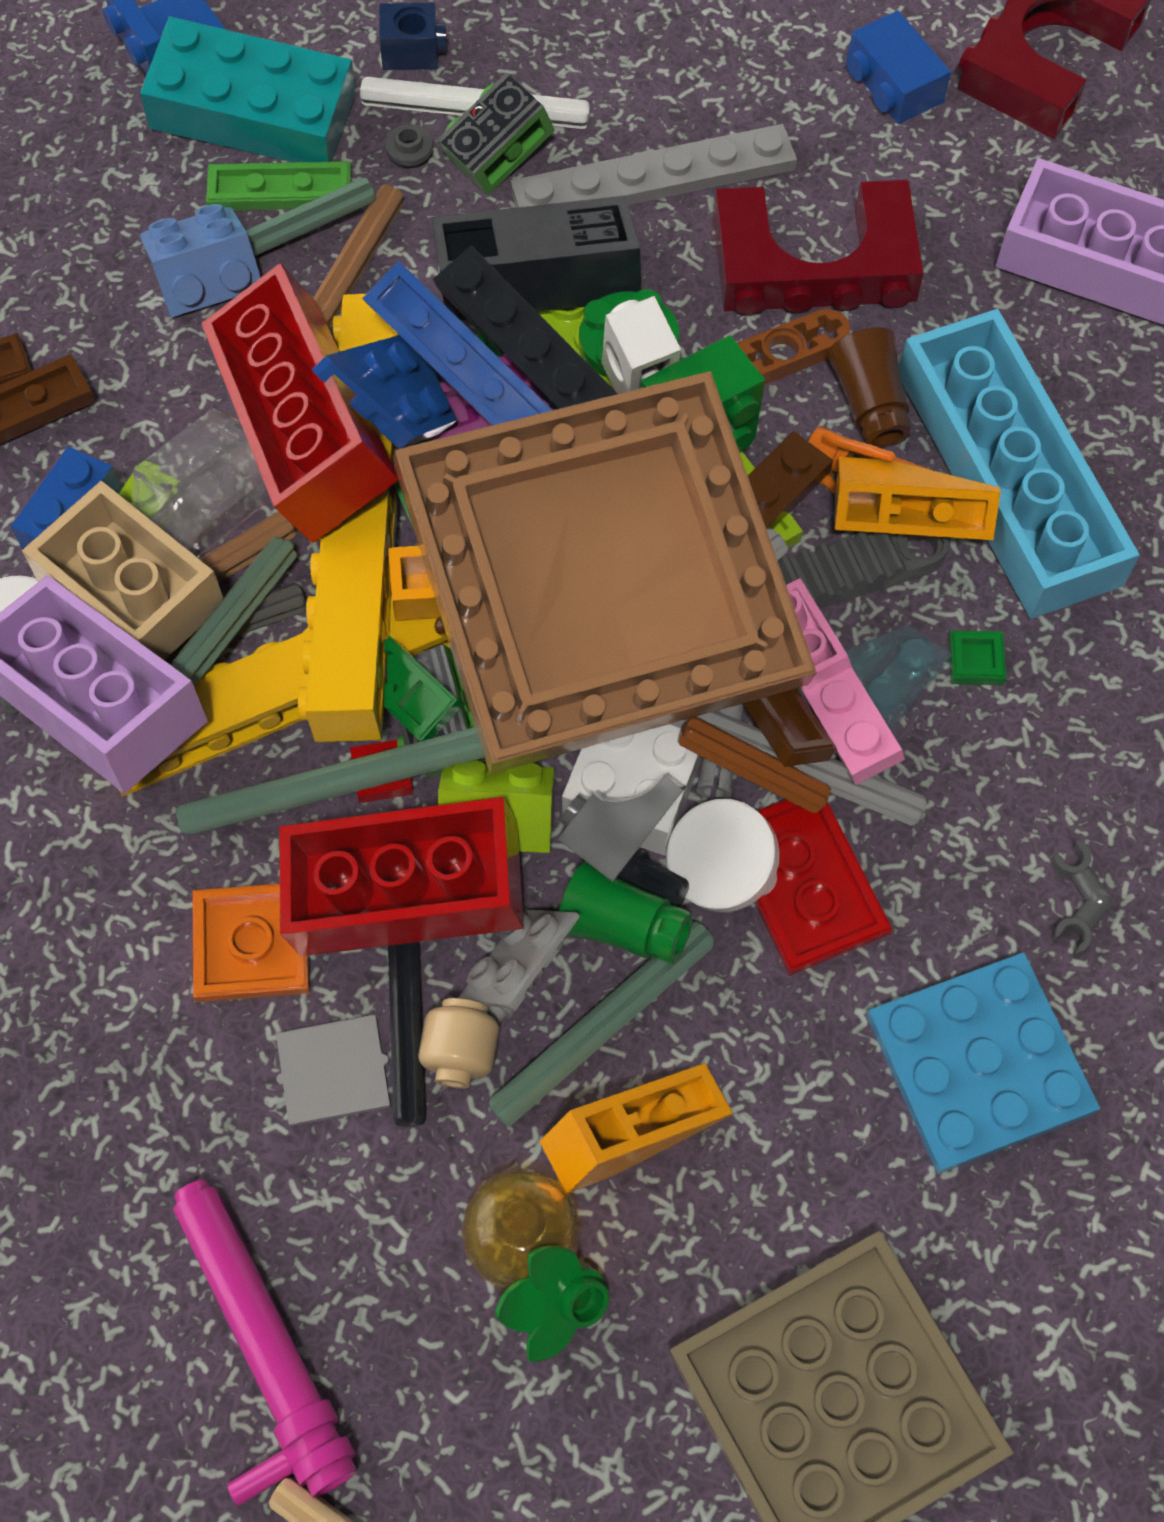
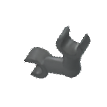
(1097, 897)

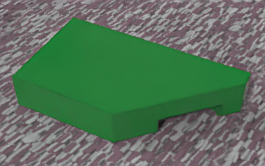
(416, 694)

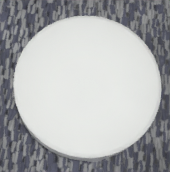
(724, 854)

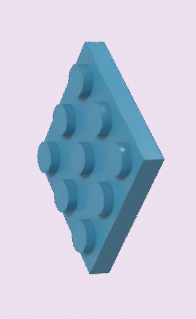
(981, 1062)

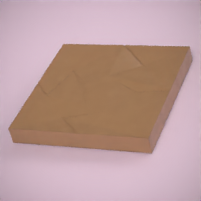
(602, 570)

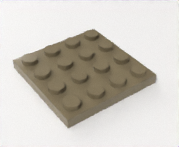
(840, 1396)

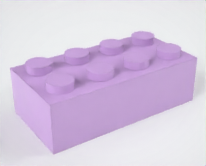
(1089, 240)
(93, 685)

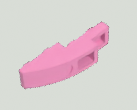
(840, 698)

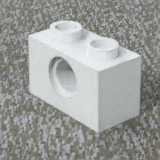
(637, 343)

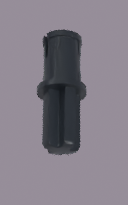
(654, 878)

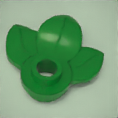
(553, 1301)

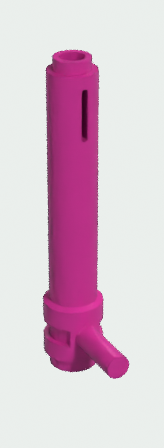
(303, 1420)

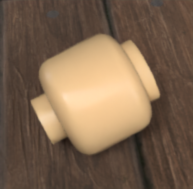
(458, 1042)

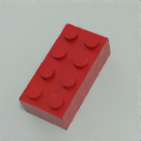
(400, 877)

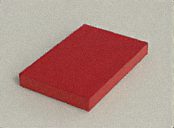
(820, 893)

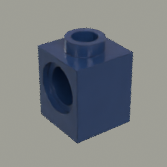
(410, 36)

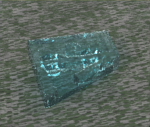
(897, 670)

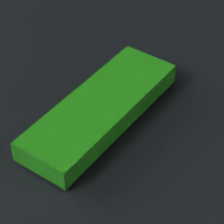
(274, 184)

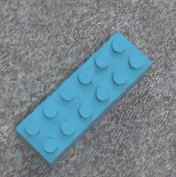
(1002, 430)

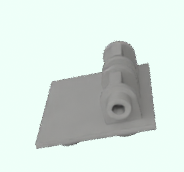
(516, 961)

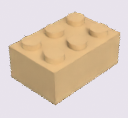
(127, 570)

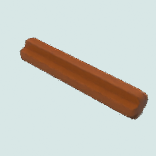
(753, 764)

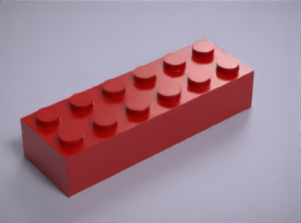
(305, 437)

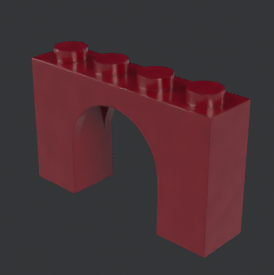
(1026, 85)
(763, 276)

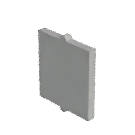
(332, 1070)

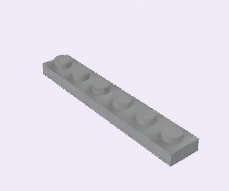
(665, 170)

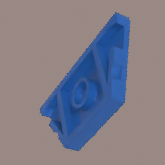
(392, 389)

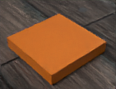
(241, 946)

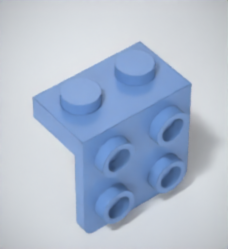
(200, 258)

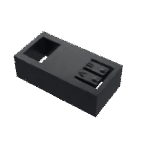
(549, 251)

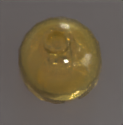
(514, 1217)

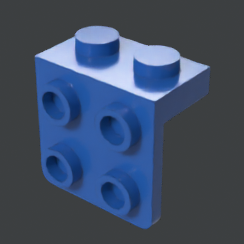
(144, 26)

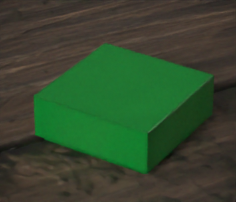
(977, 657)

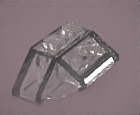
(201, 482)

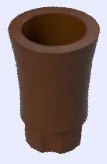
(873, 384)

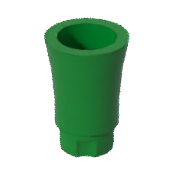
(625, 916)

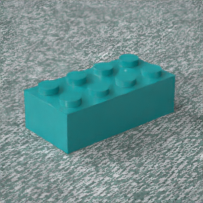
(248, 92)

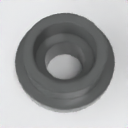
(410, 154)

